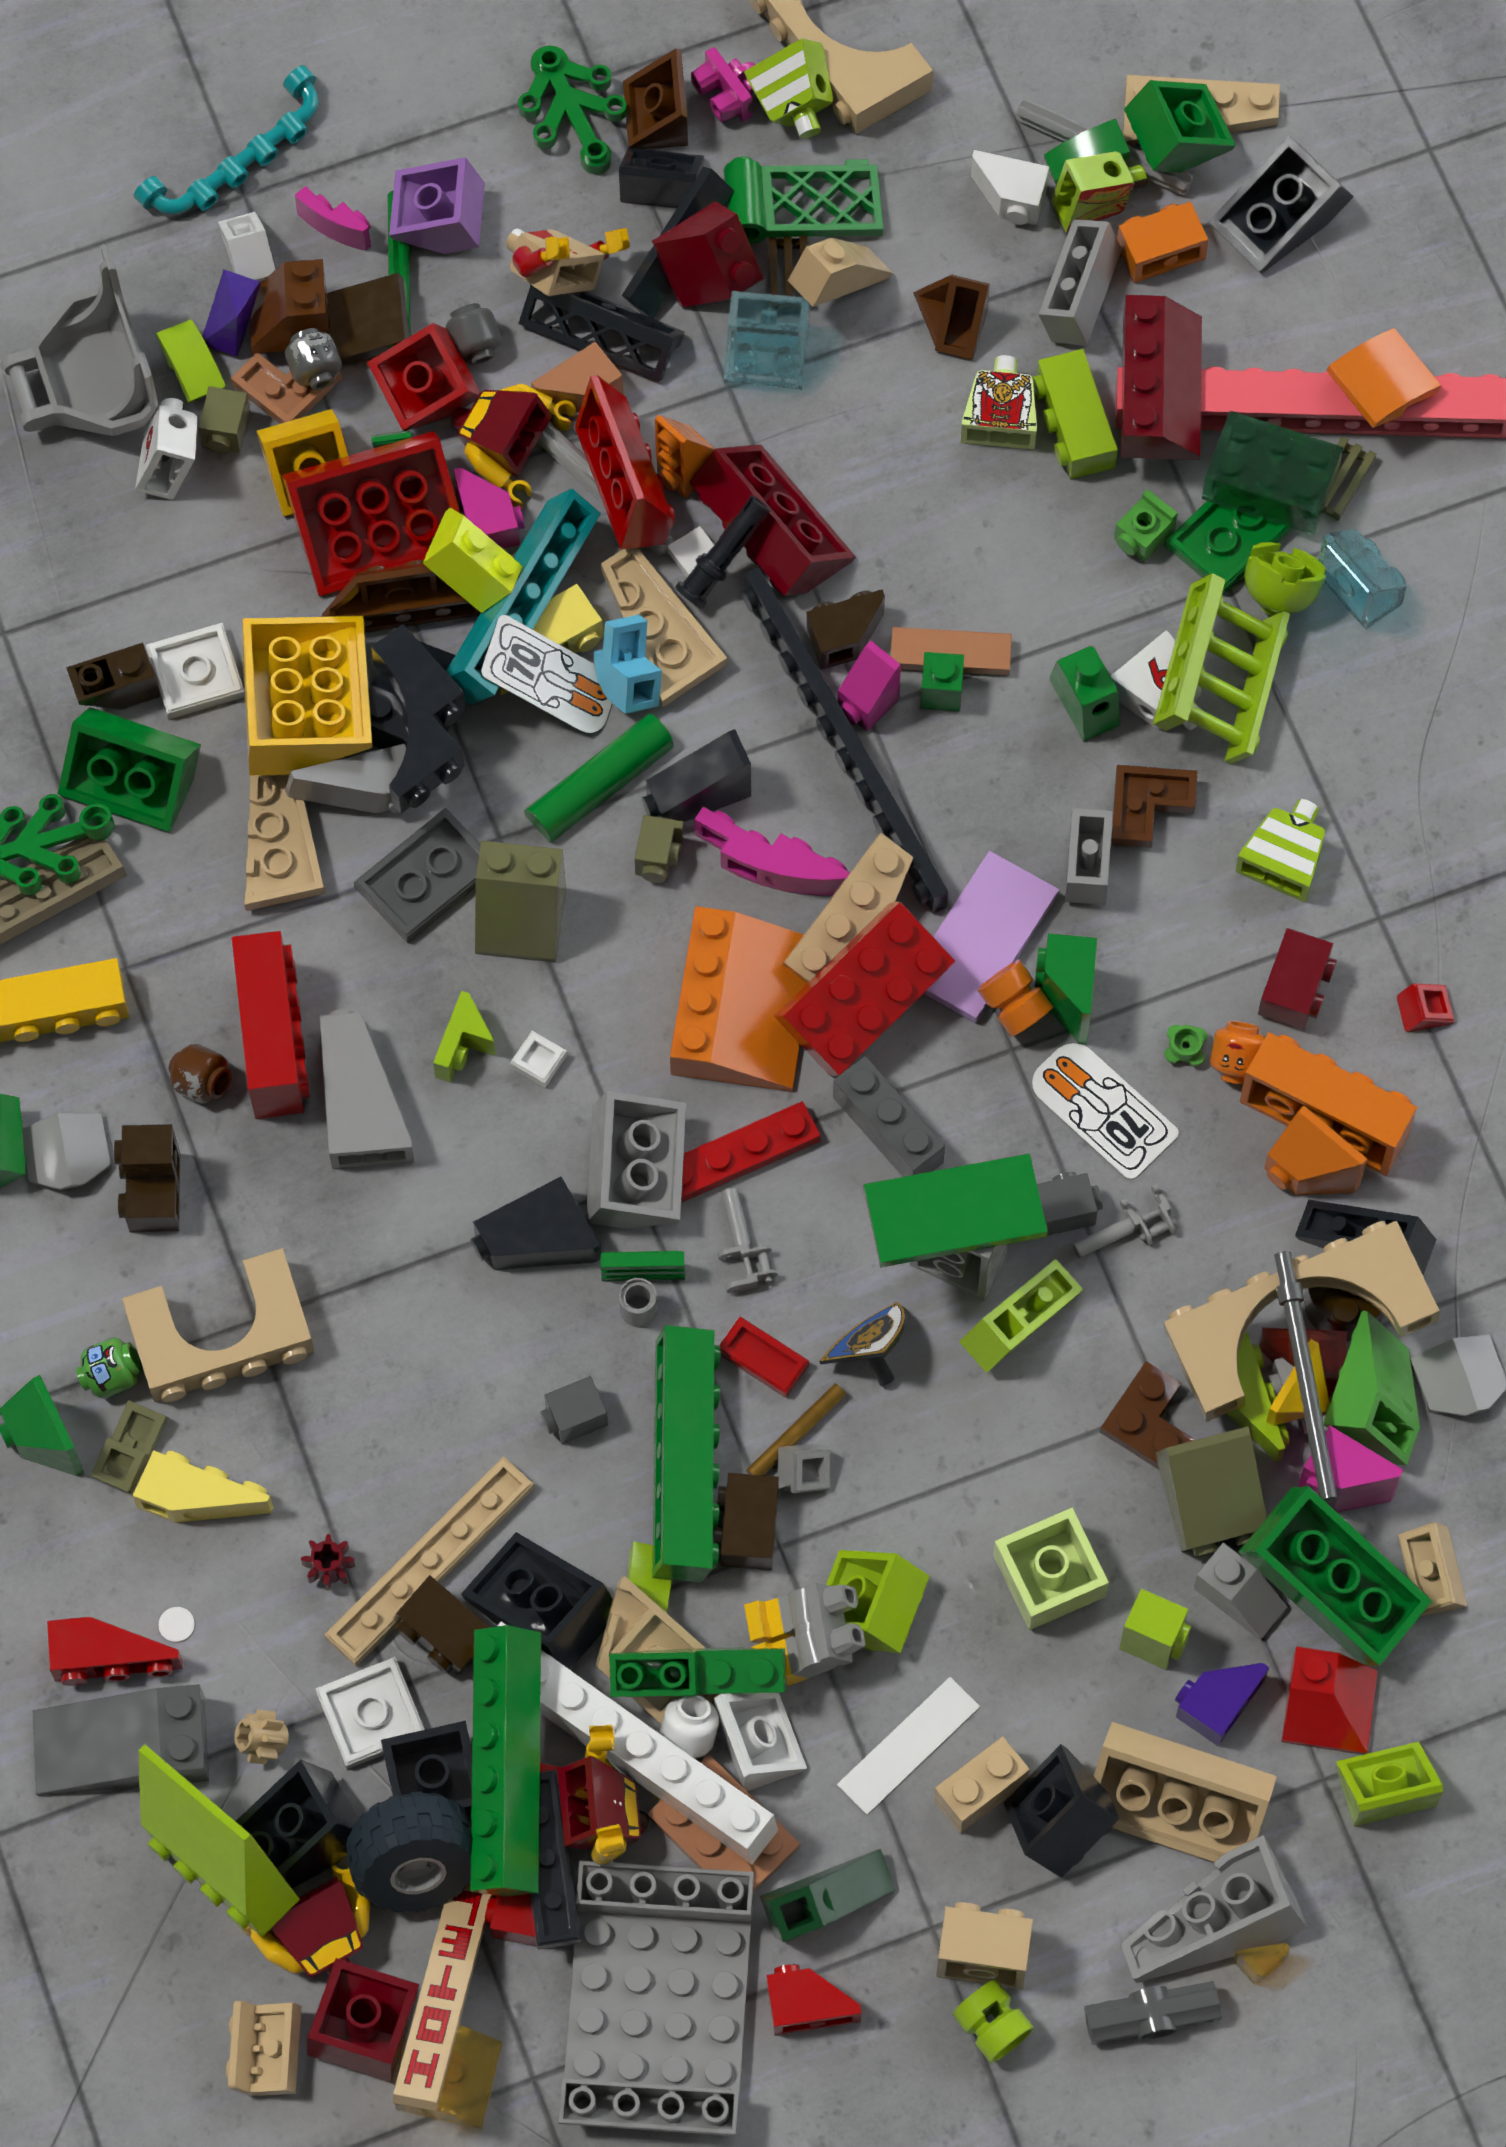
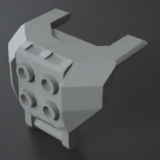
(87, 365)

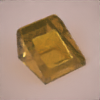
(1261, 1961)

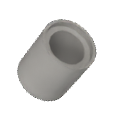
(633, 1288)

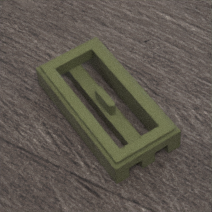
(1354, 453)

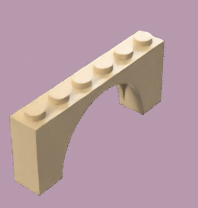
(1371, 1266)

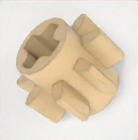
(261, 1736)

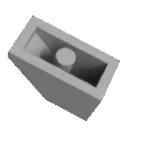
(1240, 1591)

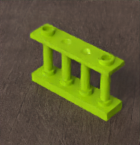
(1187, 668)

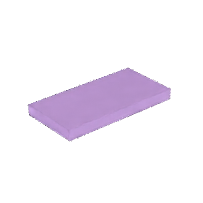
(988, 930)

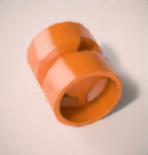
(1016, 999)

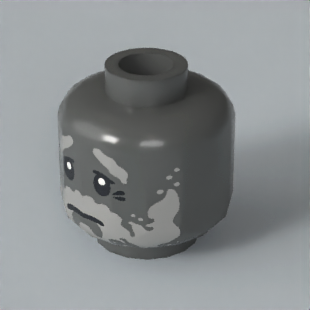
(313, 359)

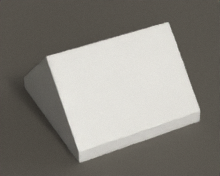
(759, 1738)

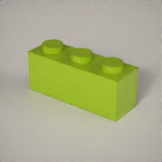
(1075, 414)

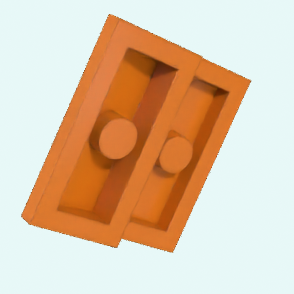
(1383, 377)

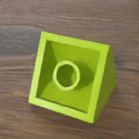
(1389, 1783)

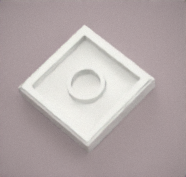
(195, 671)
(368, 1709)

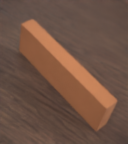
(982, 651)

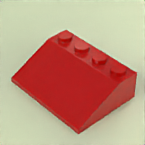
(370, 508)

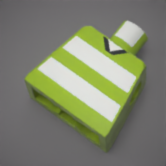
(793, 86)
(1284, 850)

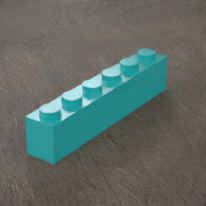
(545, 560)

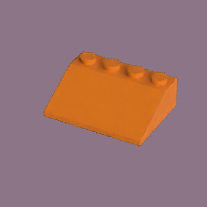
(730, 999)

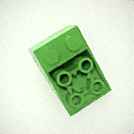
(1376, 1393)

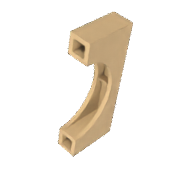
(863, 83)

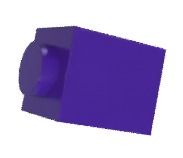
(1219, 1699)

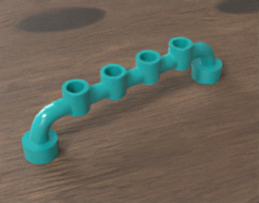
(232, 169)

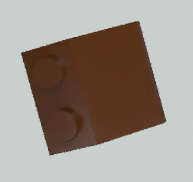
(287, 303)

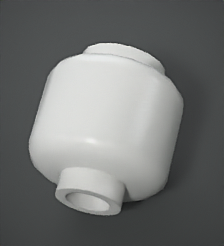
(691, 1724)

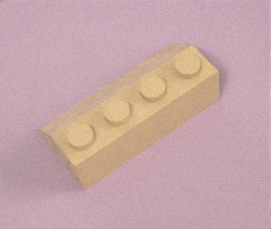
(1181, 1793)

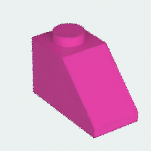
(489, 508)
(870, 687)

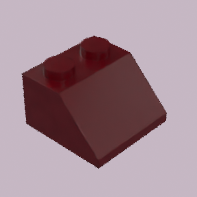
(708, 257)
(362, 2019)

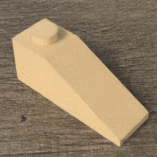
(836, 269)

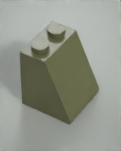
(519, 901)
(1213, 1490)

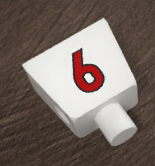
(170, 434)
(1143, 678)

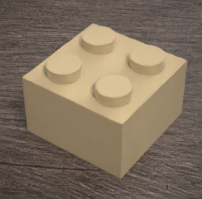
(984, 1945)

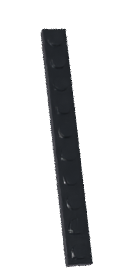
(835, 726)

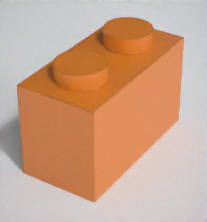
(1162, 241)

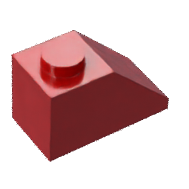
(807, 2001)

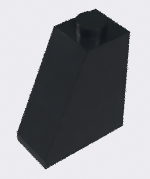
(706, 778)
(537, 1231)

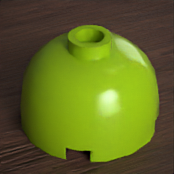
(1283, 579)

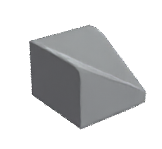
(804, 1468)

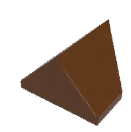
(954, 313)

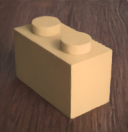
(981, 1784)

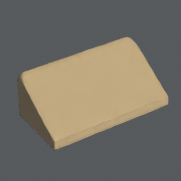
(1433, 1566)

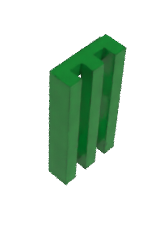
(643, 1264)

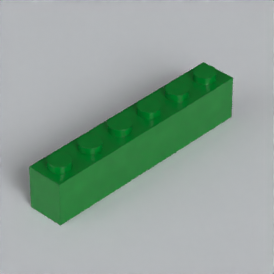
(684, 1454)
(506, 1761)

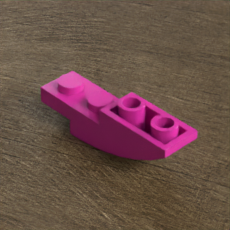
(784, 866)

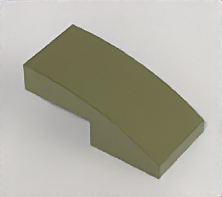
(130, 1446)

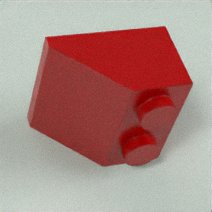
(424, 378)

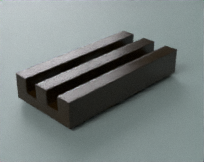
(787, 244)

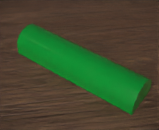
(600, 777)

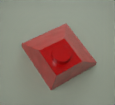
(1329, 1701)

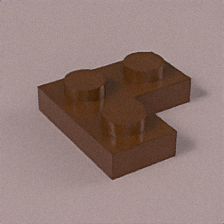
(1146, 790)
(1137, 1418)

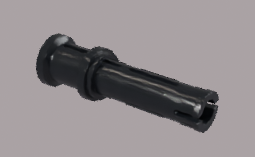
(713, 565)

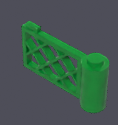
(755, 195)

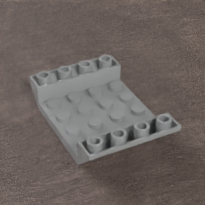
(658, 1998)

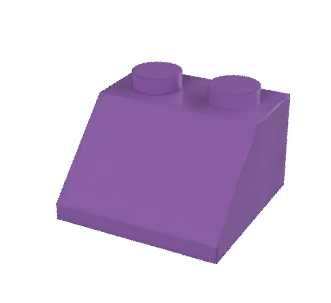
(438, 206)

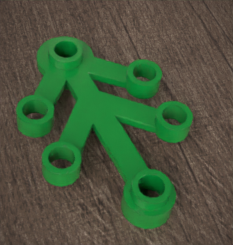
(570, 101)
(33, 843)

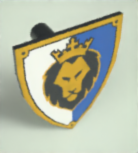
(871, 1341)

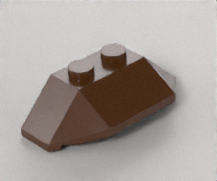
(399, 597)

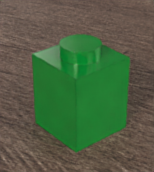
(942, 681)

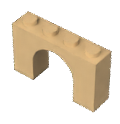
(178, 1367)

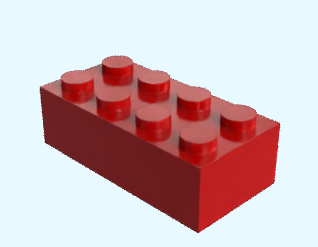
(864, 988)
(270, 1024)

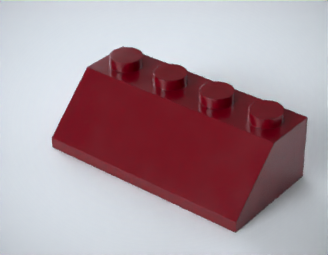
(1160, 379)
(794, 539)

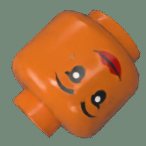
(1235, 1049)

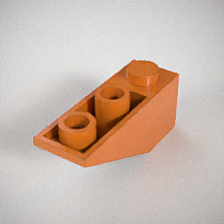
(679, 454)

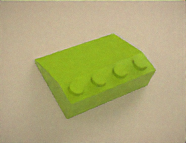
(210, 1847)

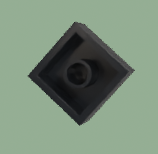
(432, 1762)

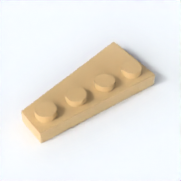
(1240, 103)
(673, 636)
(280, 846)
(857, 901)

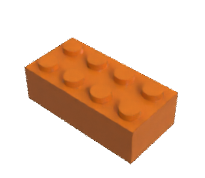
(1366, 1116)

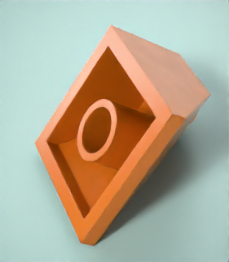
(1314, 1159)

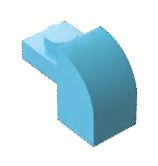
(622, 668)

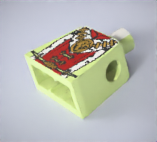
(1001, 408)

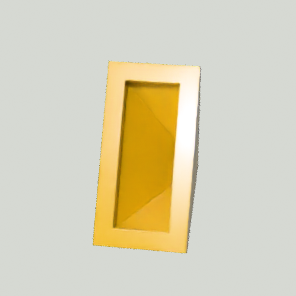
(1288, 1402)

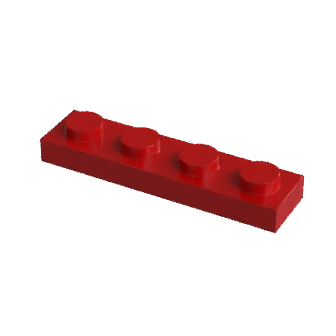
(747, 1150)

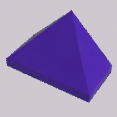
(230, 312)

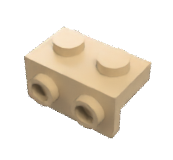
(264, 2048)

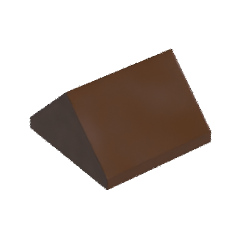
(657, 104)

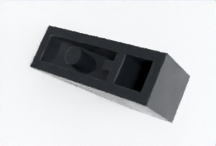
(1330, 1221)

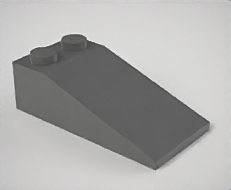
(98, 1740)

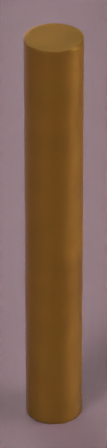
(798, 1429)

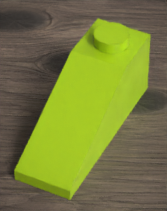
(1020, 1315)

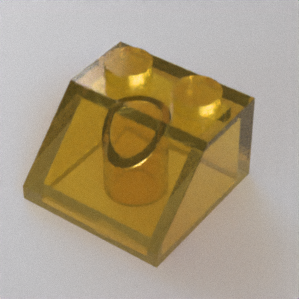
(467, 2080)

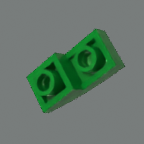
(1097, 140)

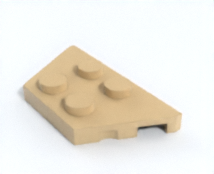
(641, 1625)

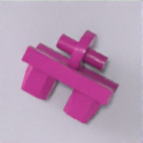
(730, 82)

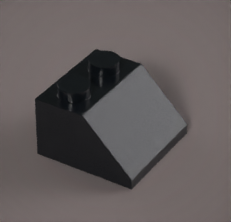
(1060, 1812)

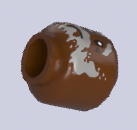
(200, 1073)

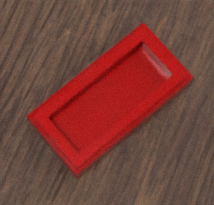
(763, 1357)

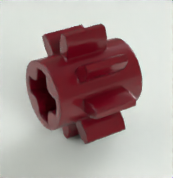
(337, 1567)

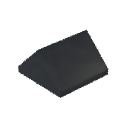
(657, 176)

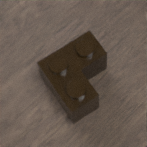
(151, 1165)

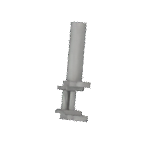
(1127, 1226)
(742, 1243)

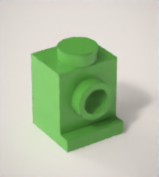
(1158, 522)

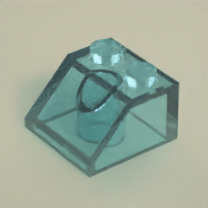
(1361, 576)

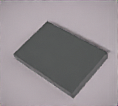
(423, 875)

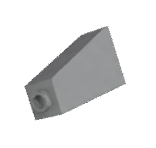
(360, 1104)

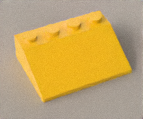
(304, 691)

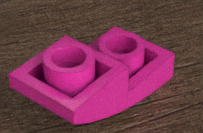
(337, 223)

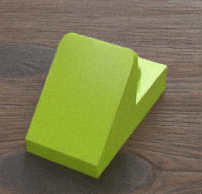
(463, 1031)

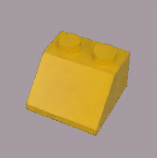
(300, 446)

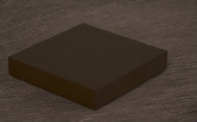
(368, 318)

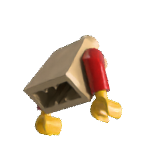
(560, 263)

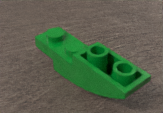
(697, 1672)

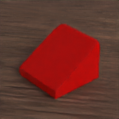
(1425, 1007)

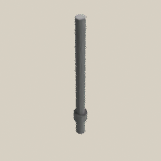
(1291, 1296)

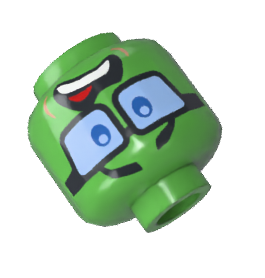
(109, 1367)

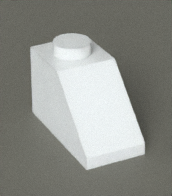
(1011, 186)
(247, 246)

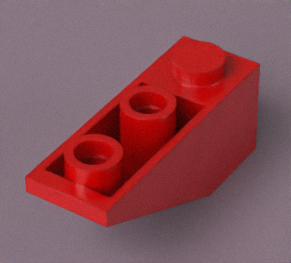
(96, 1649)

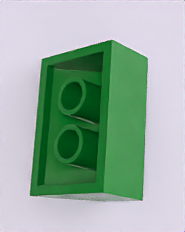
(128, 768)

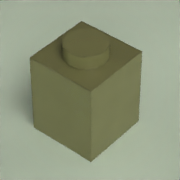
(224, 420)

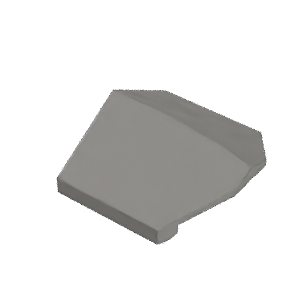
(66, 1150)
(1460, 1376)

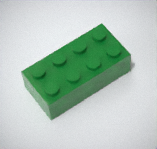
(1335, 1576)

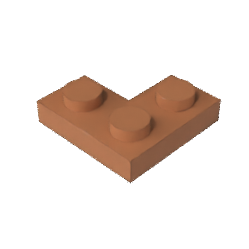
(276, 391)

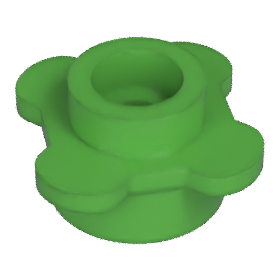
(1193, 1036)

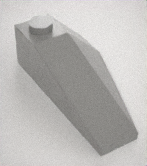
(1230, 1910)

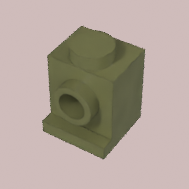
(658, 847)

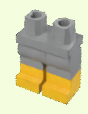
(809, 1628)

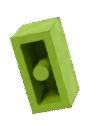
(1155, 1630)

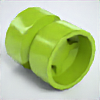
(1004, 2032)

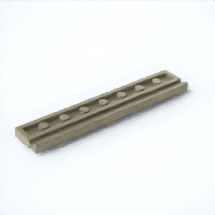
(98, 870)

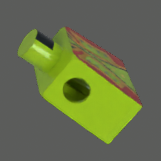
(1095, 187)

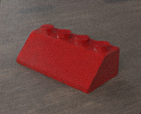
(623, 467)

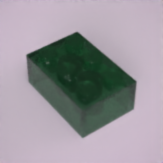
(1272, 472)

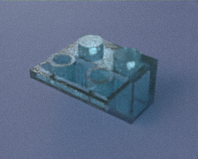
(767, 340)

